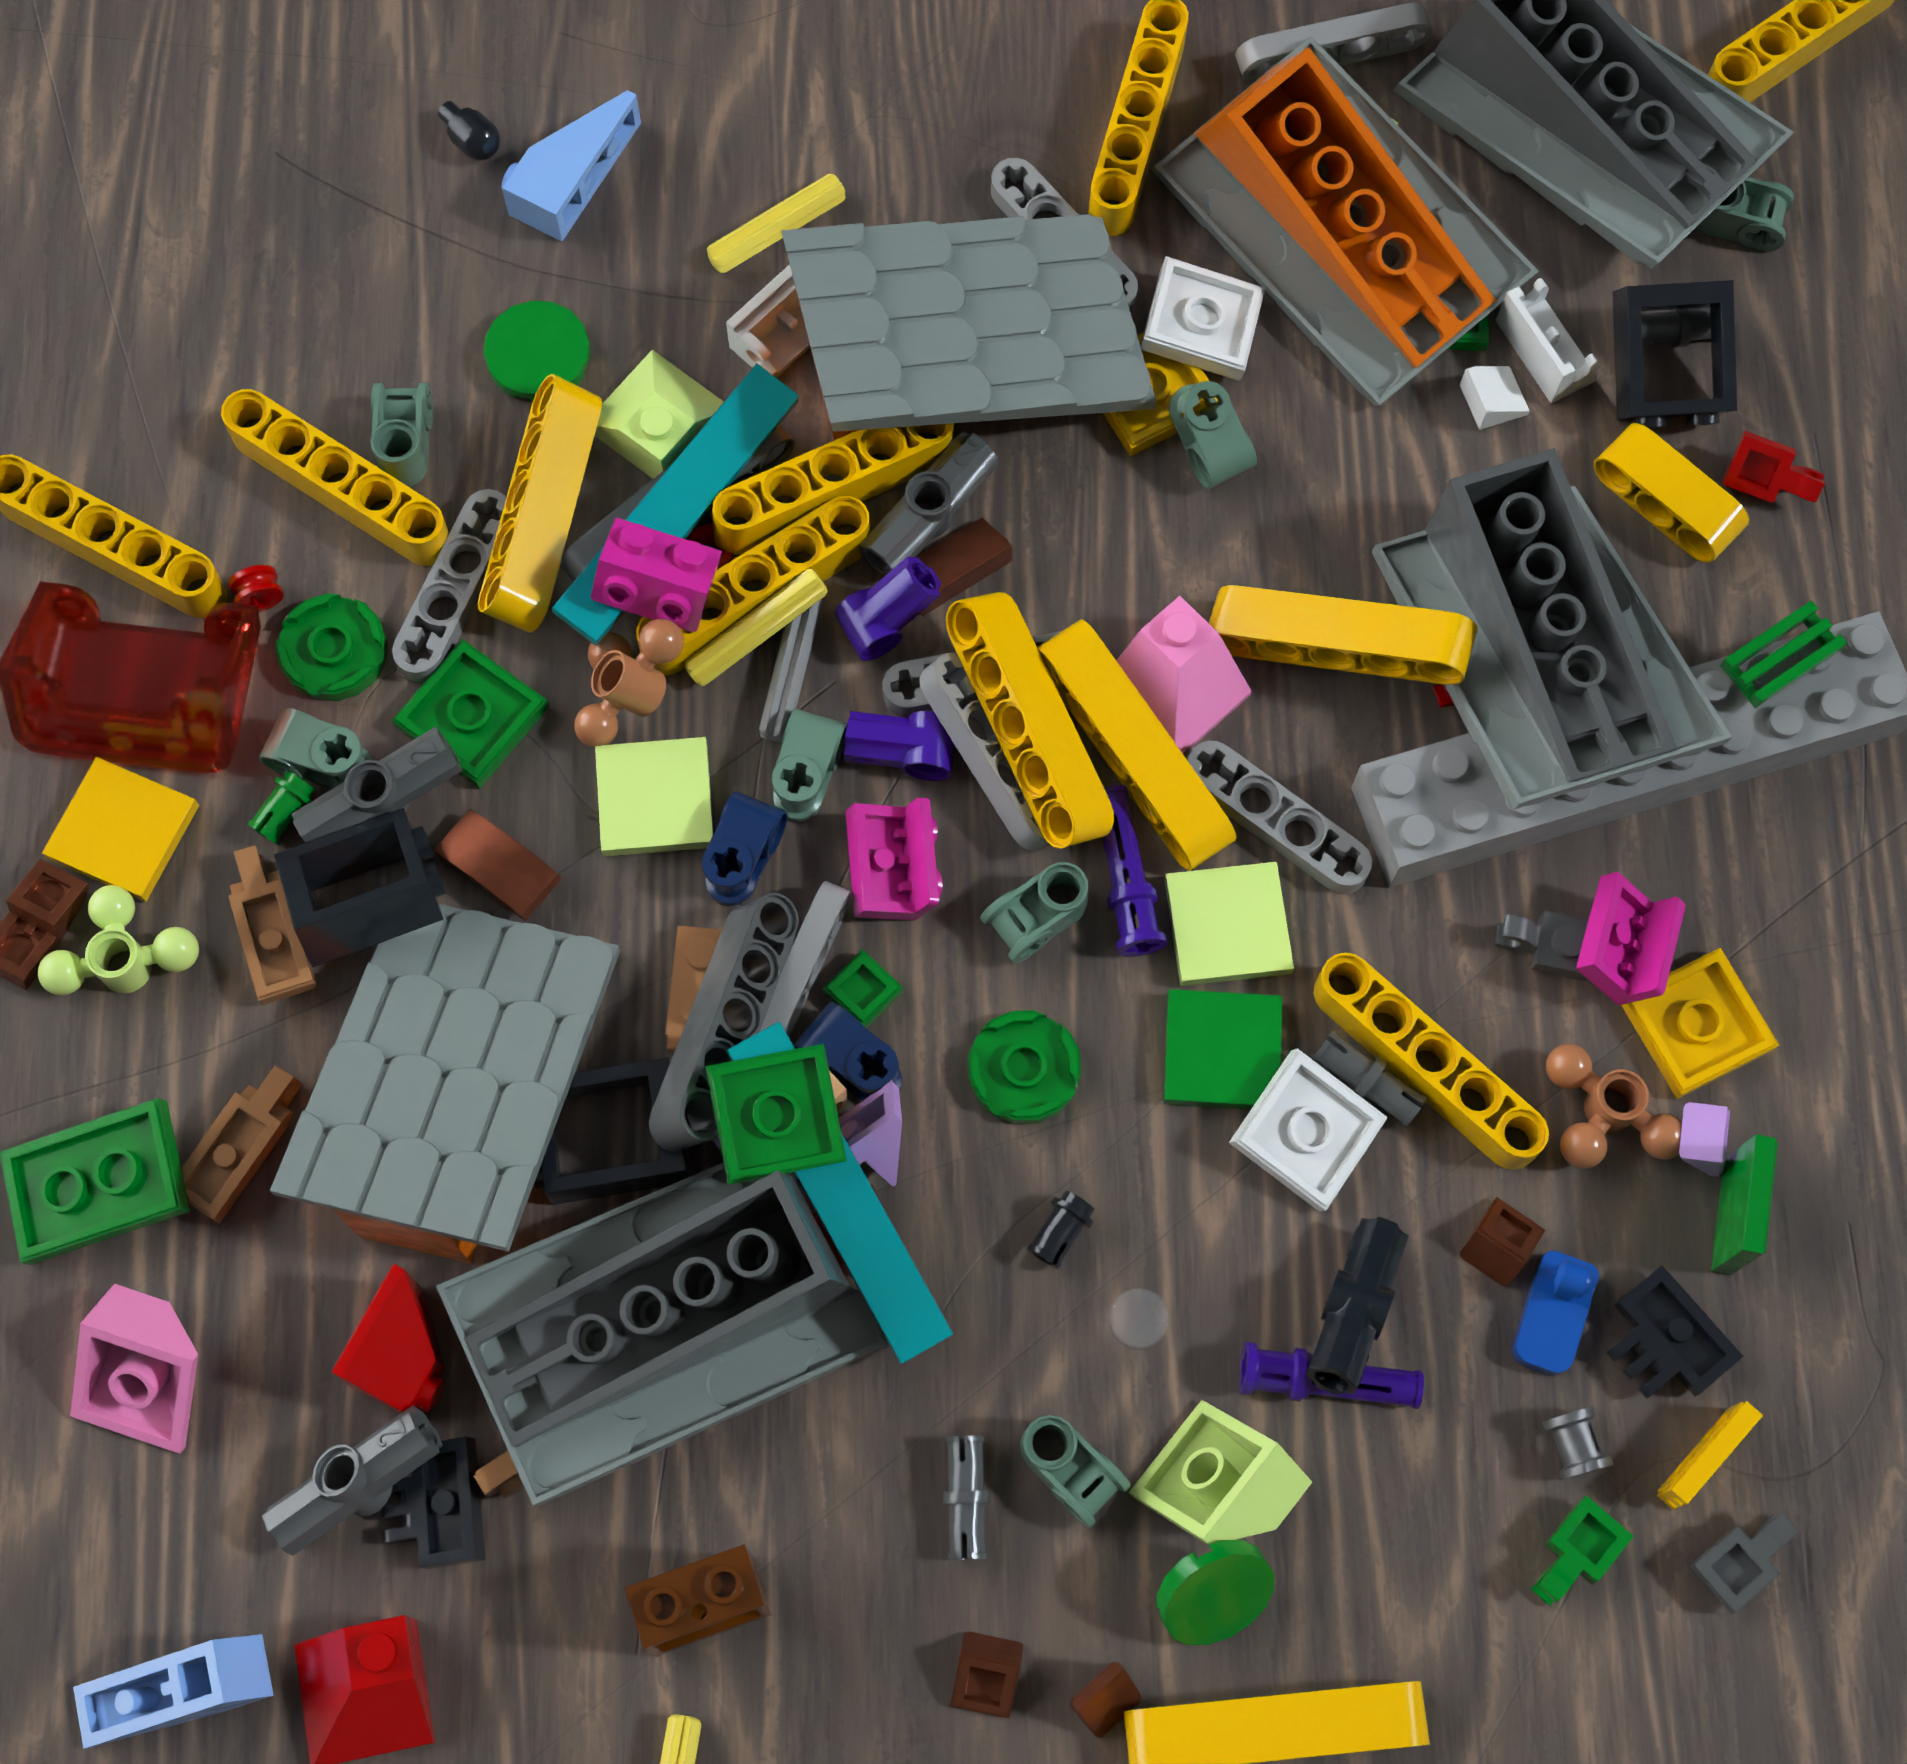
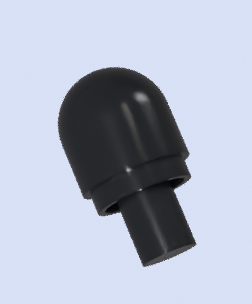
(470, 131)

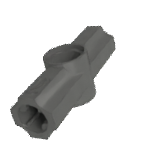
(947, 481)
(407, 776)
(352, 1480)

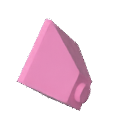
(1184, 673)
(135, 1369)

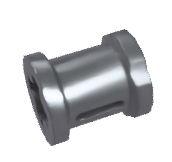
(1577, 1443)

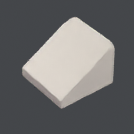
(1493, 395)

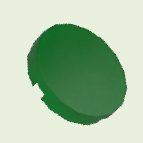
(533, 343)
(331, 647)
(1024, 1067)
(1216, 1593)

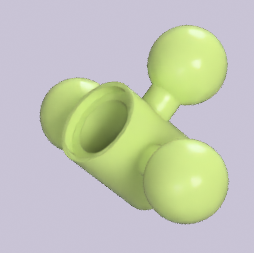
(112, 910)

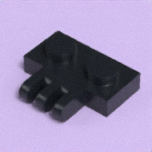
(1671, 1337)
(440, 1508)

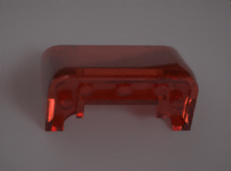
(128, 688)

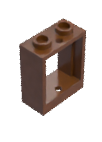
(672, 1603)

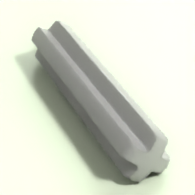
(788, 673)

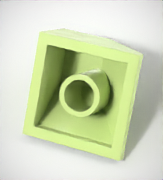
(655, 414)
(1221, 1479)

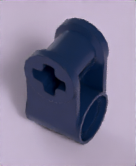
(743, 840)
(851, 1051)

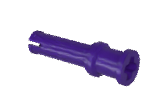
(1133, 897)
(1287, 1375)

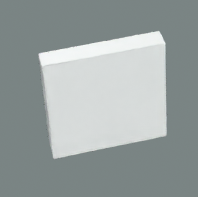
(1202, 318)
(1308, 1130)

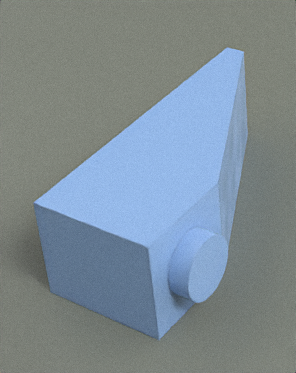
(568, 166)
(173, 1689)

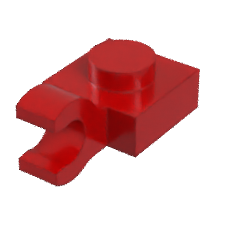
(1766, 466)

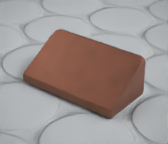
(966, 559)

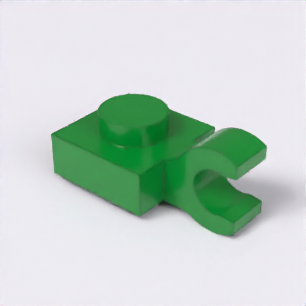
(1585, 1546)

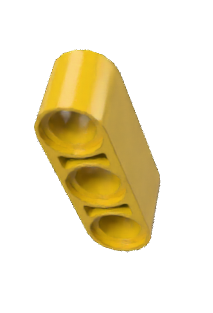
(1671, 493)

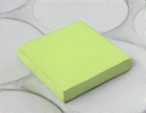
(654, 796)
(1228, 924)

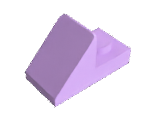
(875, 1131)

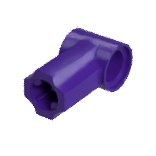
(878, 613)
(910, 743)

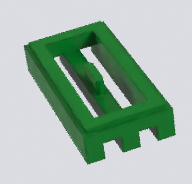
(1817, 629)

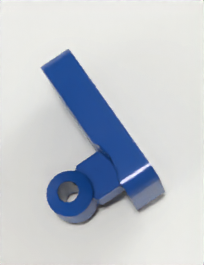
(1554, 1313)

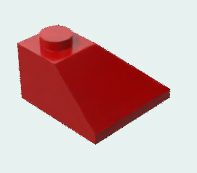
(395, 1348)
(364, 1691)

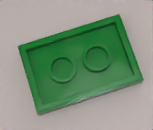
(94, 1181)

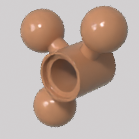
(626, 680)
(1585, 1143)

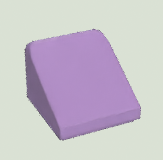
(1705, 1137)

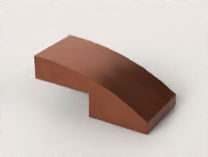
(497, 864)
(37, 920)

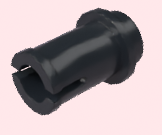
(1061, 1229)

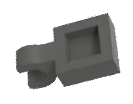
(1553, 941)
(1739, 1564)

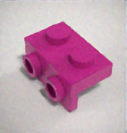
(655, 574)
(893, 860)
(1629, 941)

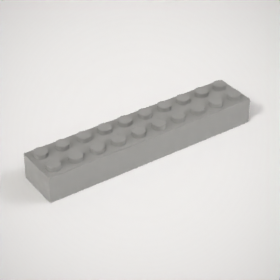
(1446, 809)

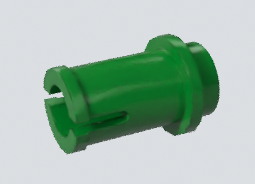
(276, 812)

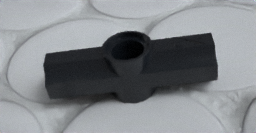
(1357, 1306)

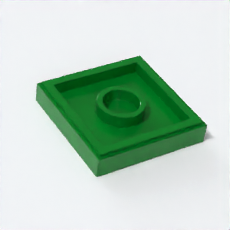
(476, 709)
(1220, 1047)
(776, 1113)
(1744, 1205)

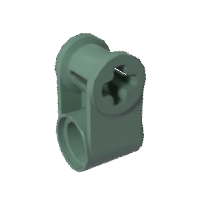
(1748, 212)
(400, 423)
(1213, 440)
(311, 748)
(807, 757)
(1028, 916)
(1073, 1470)

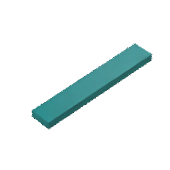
(691, 484)
(864, 1236)

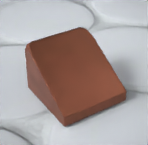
(1502, 1242)
(987, 1674)
(1105, 1698)

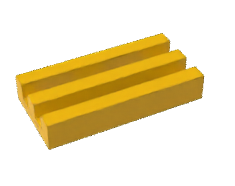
(1708, 1454)

